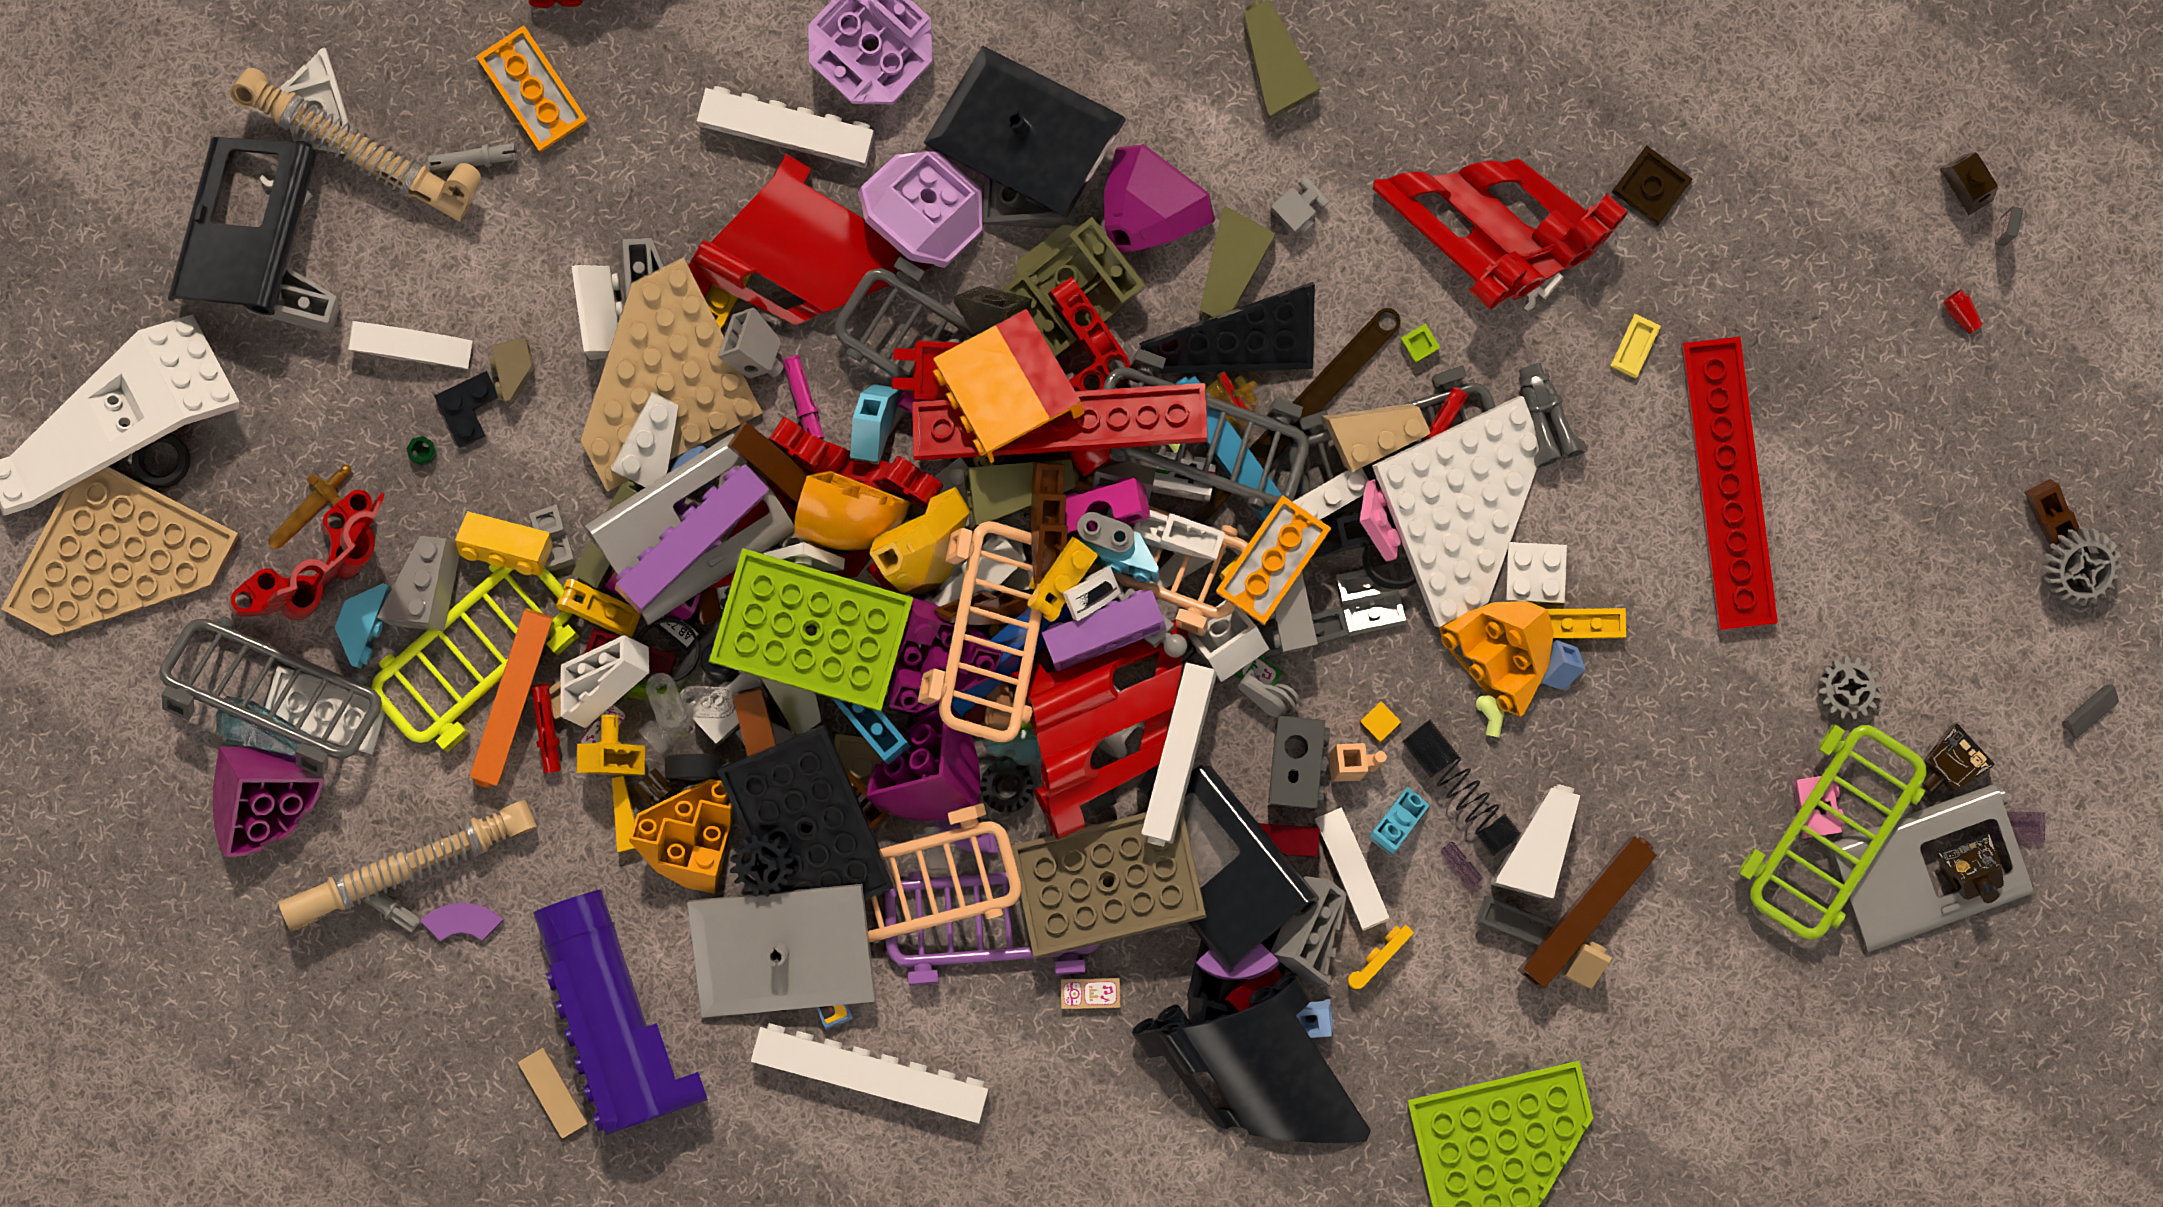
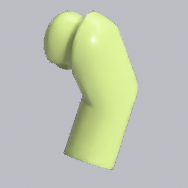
(1489, 707)

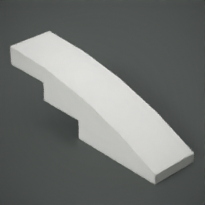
(409, 345)
(1178, 535)
(1352, 869)

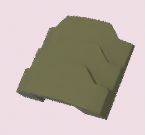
(1095, 266)

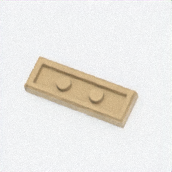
(552, 1093)

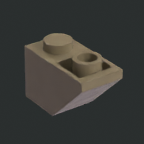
(514, 367)

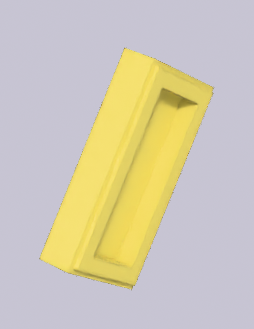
(1635, 346)

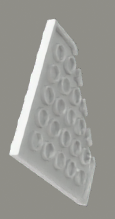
(1460, 504)

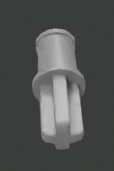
(394, 911)

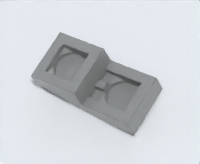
(551, 521)

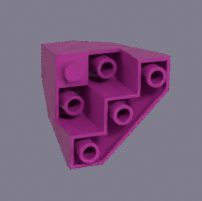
(1151, 201)
(926, 647)

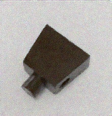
(1970, 181)

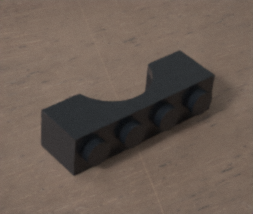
(1345, 535)

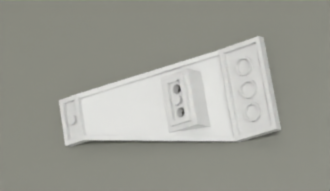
(158, 384)

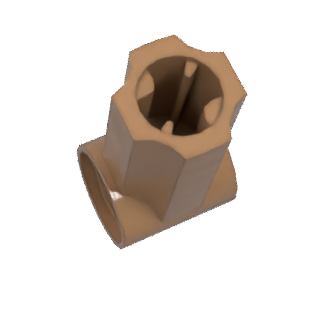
(997, 718)

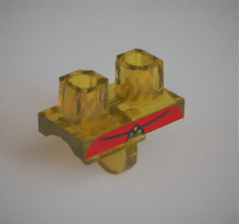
(1224, 387)

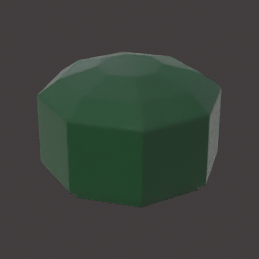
(421, 450)

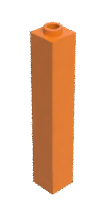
(511, 698)

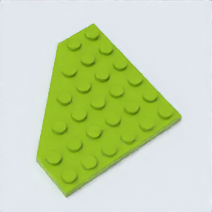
(1501, 1137)

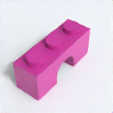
(1125, 498)

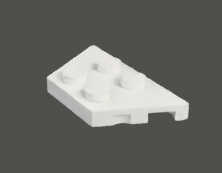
(319, 86)

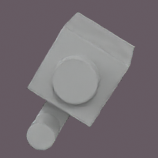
(1295, 209)

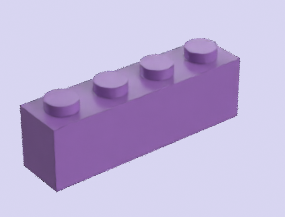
(1104, 630)

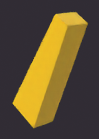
(623, 814)

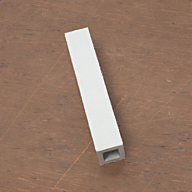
(1178, 754)

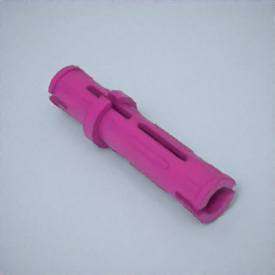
(799, 386)

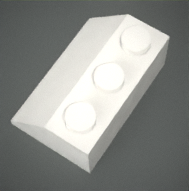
(597, 307)

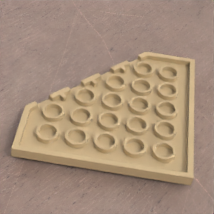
(670, 348)
(114, 553)

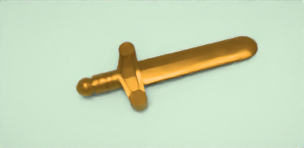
(323, 493)

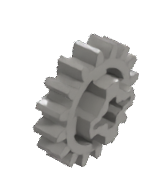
(1849, 674)

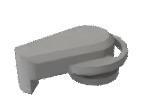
(1271, 699)

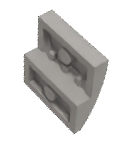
(1368, 604)

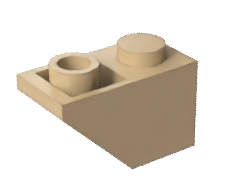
(1587, 964)

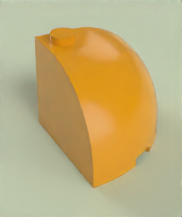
(845, 513)

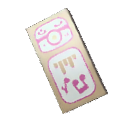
(1090, 993)

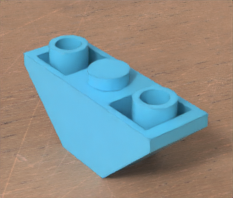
(873, 422)
(1135, 561)
(359, 625)
(1398, 821)

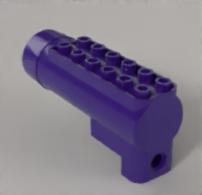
(615, 1047)

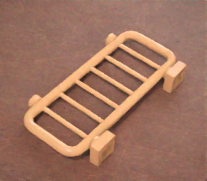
(1193, 619)
(935, 685)
(969, 829)

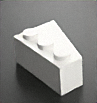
(601, 678)

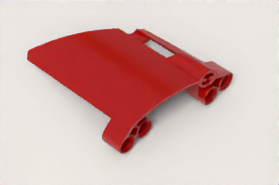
(796, 243)

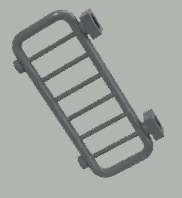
(900, 282)
(1284, 415)
(1318, 435)
(312, 752)

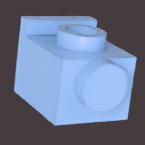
(1323, 1024)

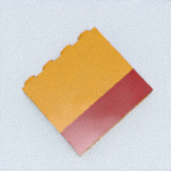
(1005, 383)

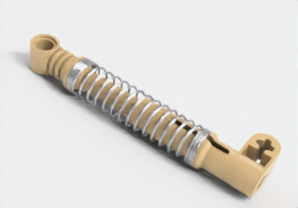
(411, 178)
(344, 889)

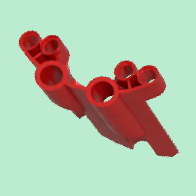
(819, 456)
(1079, 710)

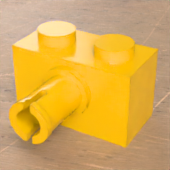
(609, 755)

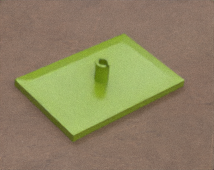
(853, 624)

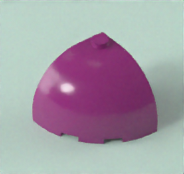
(932, 775)
(259, 798)

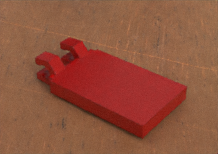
(924, 381)

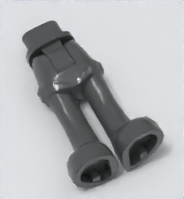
(1541, 400)

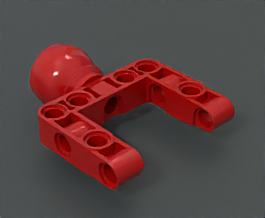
(1102, 350)

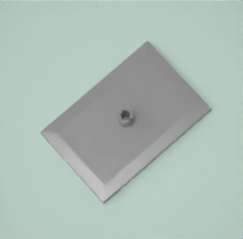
(814, 930)

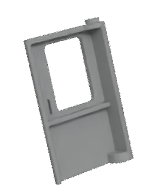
(643, 517)
(1896, 890)

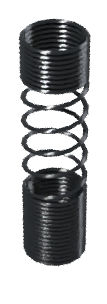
(1434, 754)

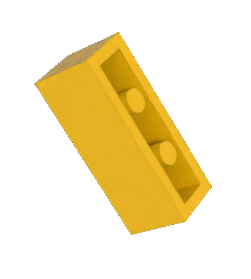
(503, 544)

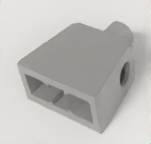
(751, 345)

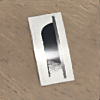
(1092, 593)

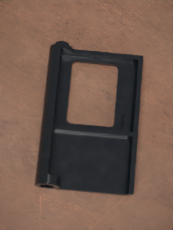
(243, 261)

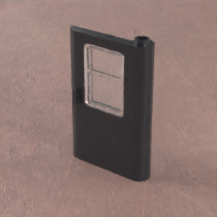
(1240, 870)

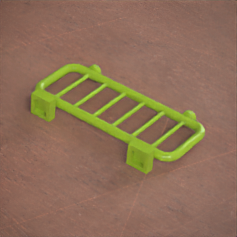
(1764, 871)

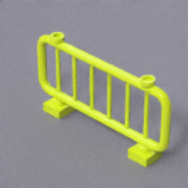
(451, 733)

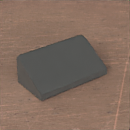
(2091, 710)

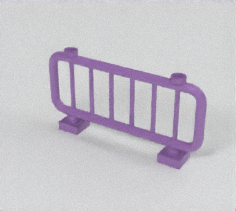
(923, 962)

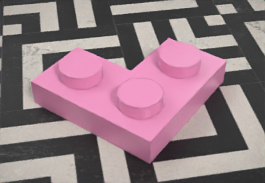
(1375, 521)

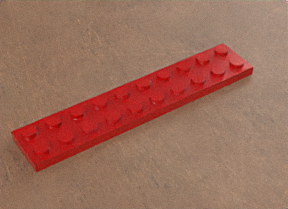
(1110, 421)
(1729, 483)

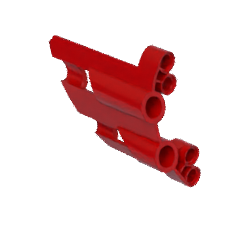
(1502, 250)
(352, 536)

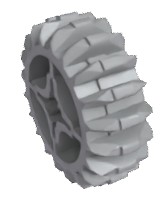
(2068, 562)

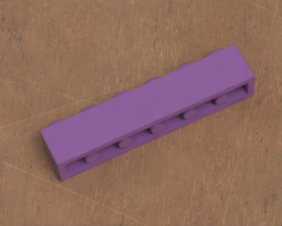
(691, 538)

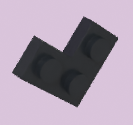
(459, 406)

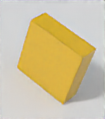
(1380, 721)

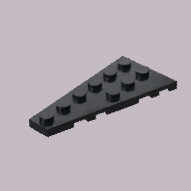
(1255, 337)

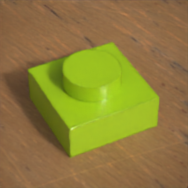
(1420, 343)

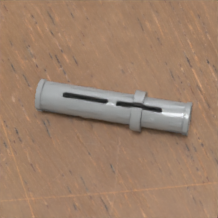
(475, 157)

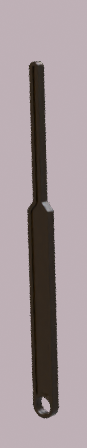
(1312, 400)

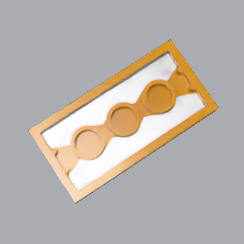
(532, 88)
(1273, 560)

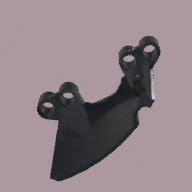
(1261, 1066)

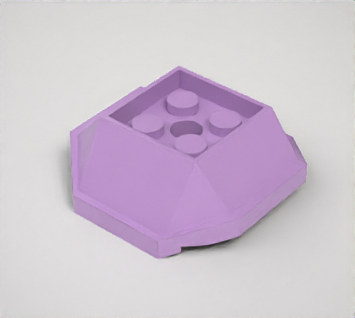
(874, 75)
(923, 207)

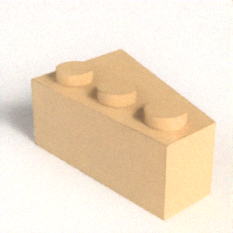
(1374, 433)

